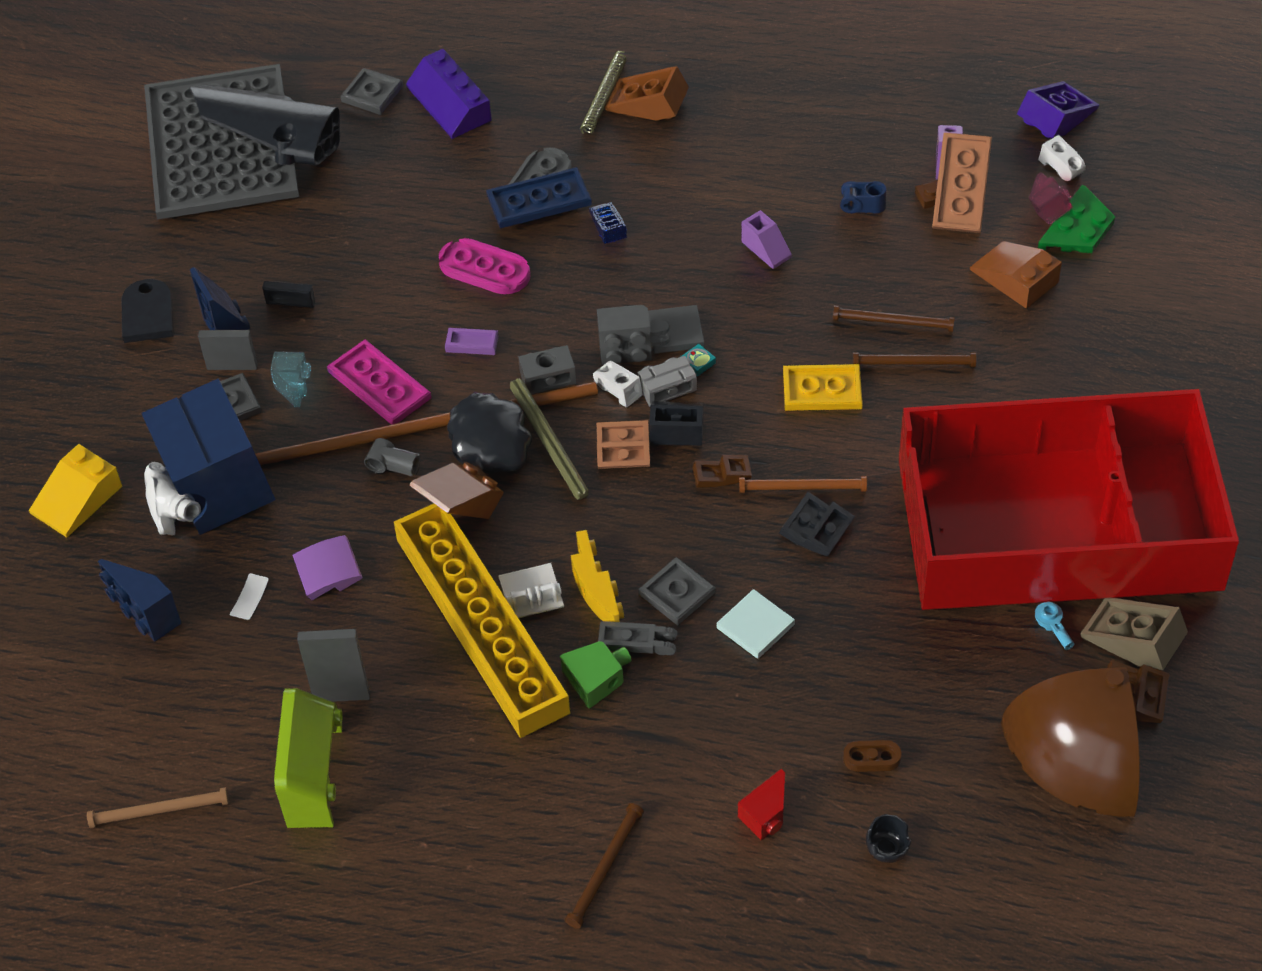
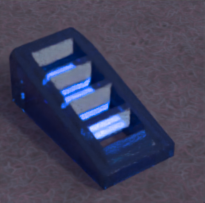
(609, 227)

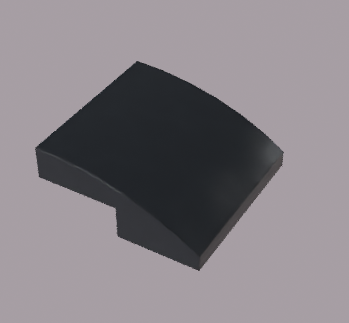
(816, 524)

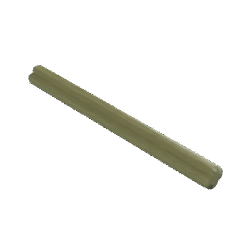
(549, 439)

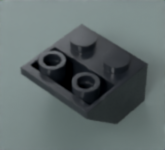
(676, 423)

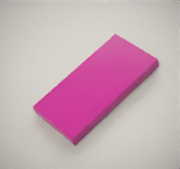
(379, 382)

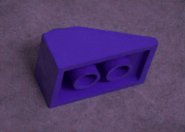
(1056, 108)

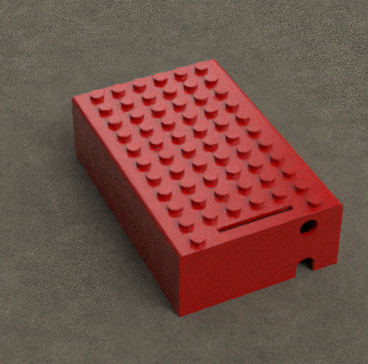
(1065, 499)

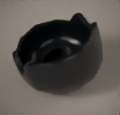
(888, 838)

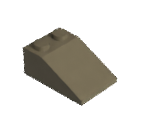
(1137, 631)

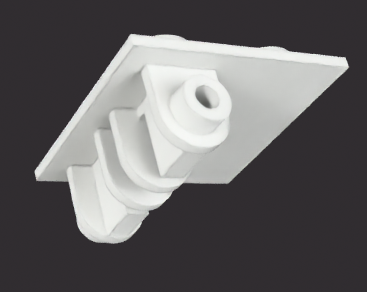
(532, 590)

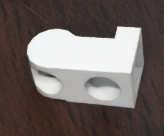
(1062, 158)
(619, 382)

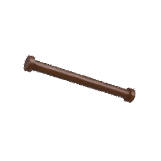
(893, 318)
(915, 359)
(575, 918)

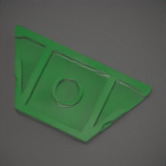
(1081, 226)

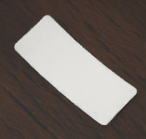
(249, 596)

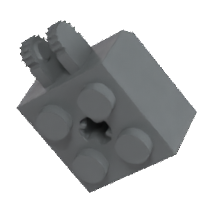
(628, 334)

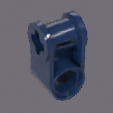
(866, 197)

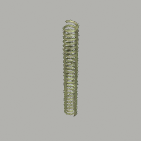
(599, 95)

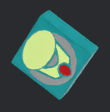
(700, 359)

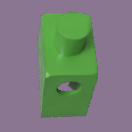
(594, 670)

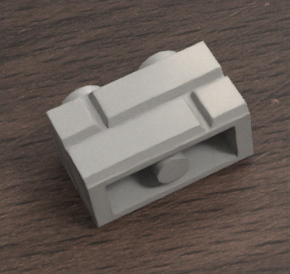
(667, 380)

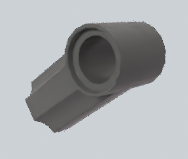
(385, 456)

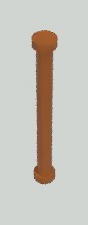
(802, 484)

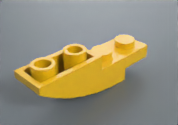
(593, 583)

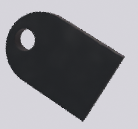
(147, 314)

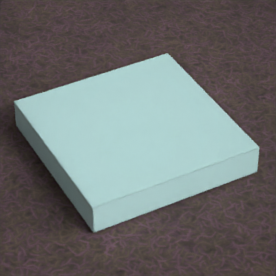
(755, 623)

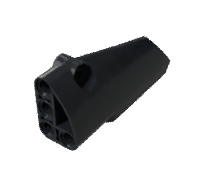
(292, 128)

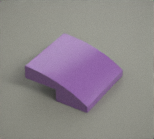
(327, 566)

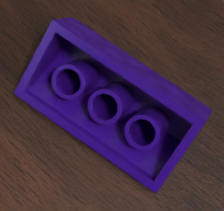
(449, 94)

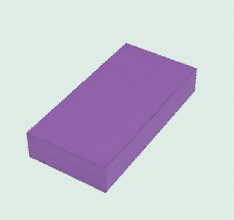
(471, 341)

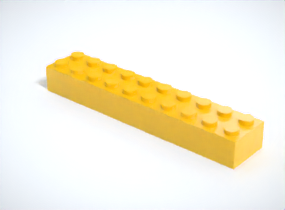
(482, 620)

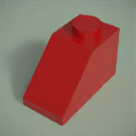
(764, 806)

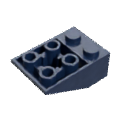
(141, 597)

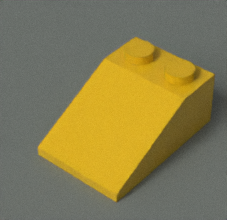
(75, 490)

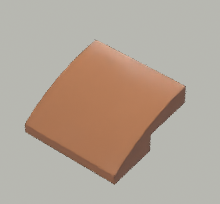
(623, 444)

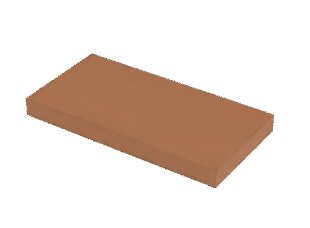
(962, 182)

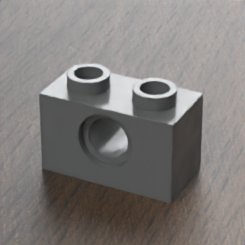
(547, 369)

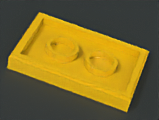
(822, 387)

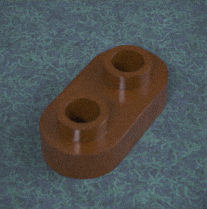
(871, 754)

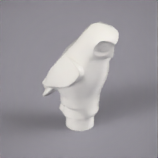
(164, 500)

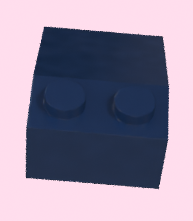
(216, 306)

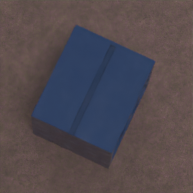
(209, 455)

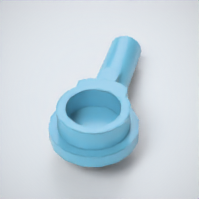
(1050, 616)

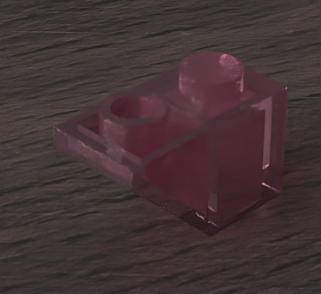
(1049, 199)

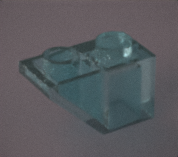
(289, 375)

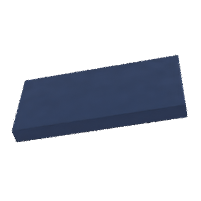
(538, 197)

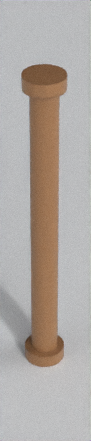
(157, 807)

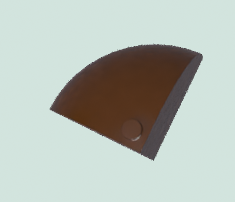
(1079, 739)

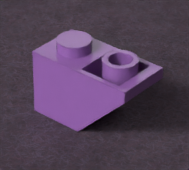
(765, 239)

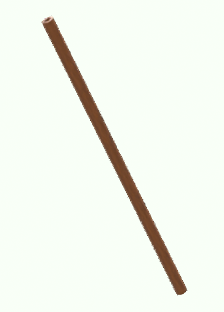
(406, 427)

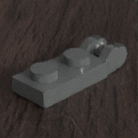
(638, 637)

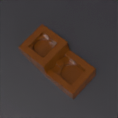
(721, 472)

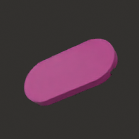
(484, 266)

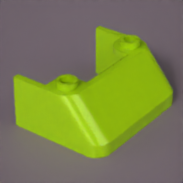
(304, 758)

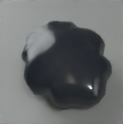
(489, 433)

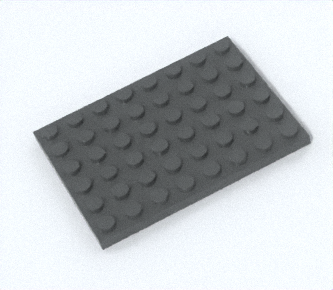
(206, 165)

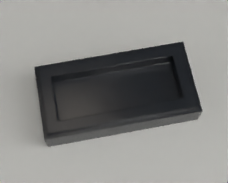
(288, 294)

